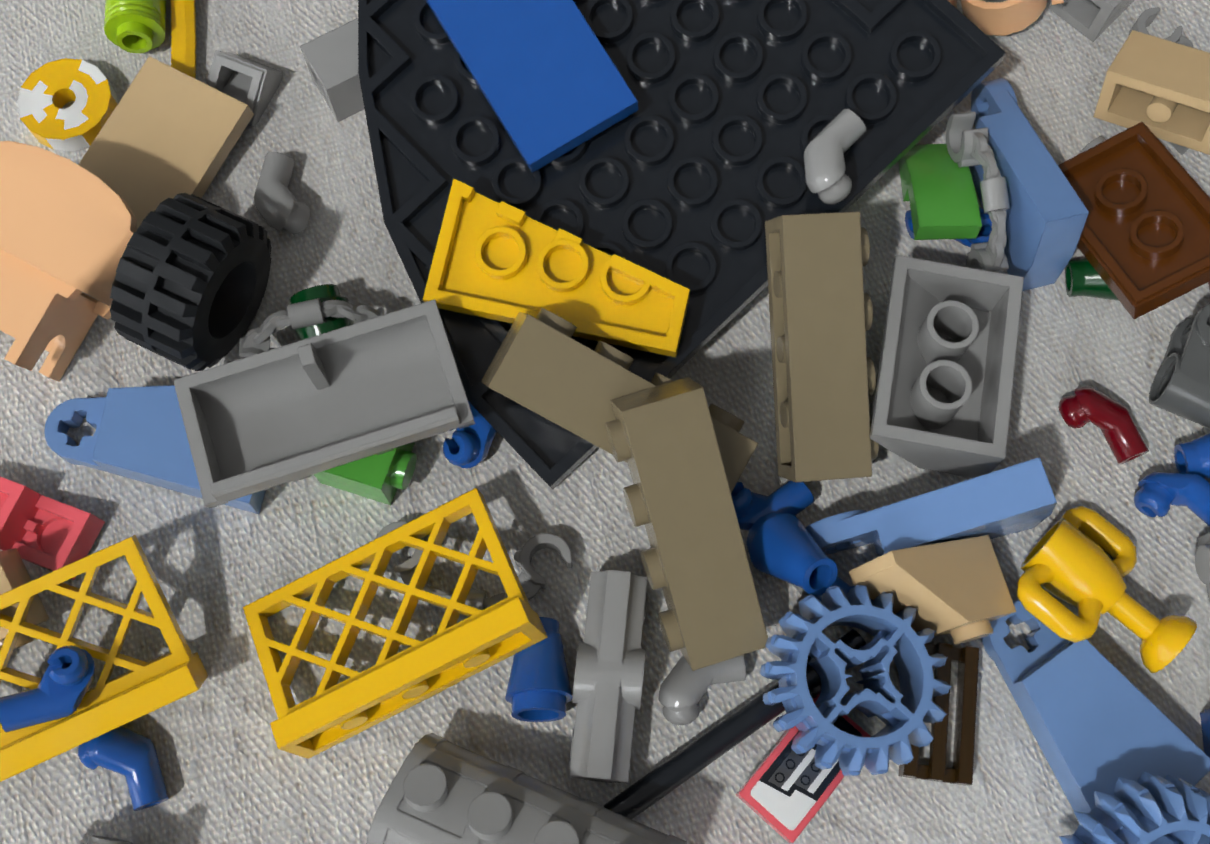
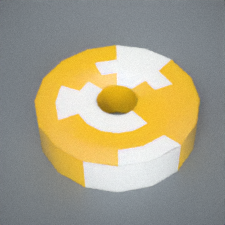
(55, 85)

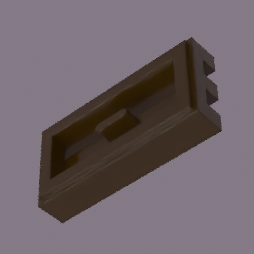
(964, 721)

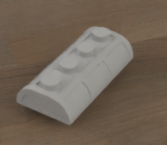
(321, 403)
(468, 799)

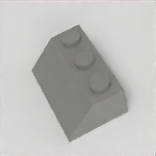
(947, 366)

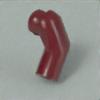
(1109, 416)

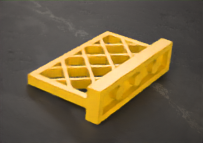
(401, 677)
(111, 701)

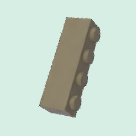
(820, 346)
(574, 385)
(689, 522)

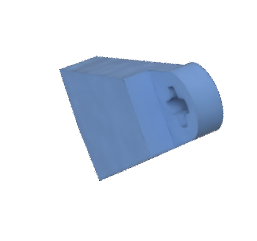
(1044, 207)
(135, 437)
(985, 505)
(1088, 714)

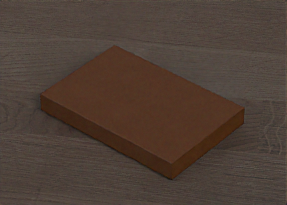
(1144, 219)

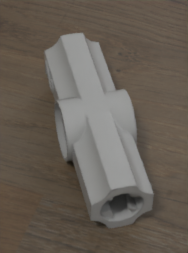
(608, 677)

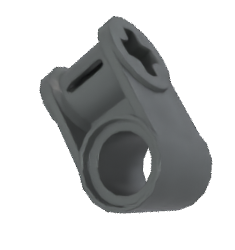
(1184, 376)

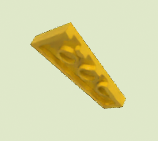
(504, 263)

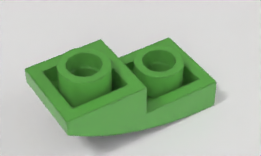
(939, 194)

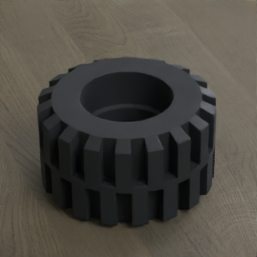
(190, 281)

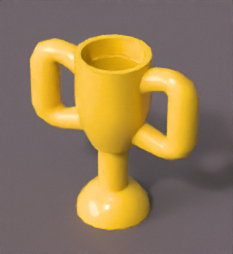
(1078, 571)

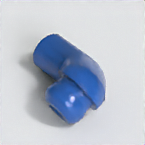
(1165, 489)
(57, 695)

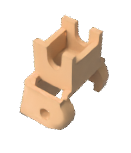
(56, 240)

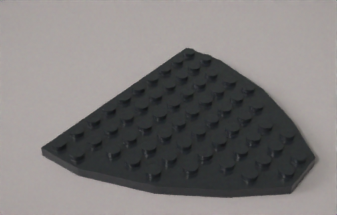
(683, 181)

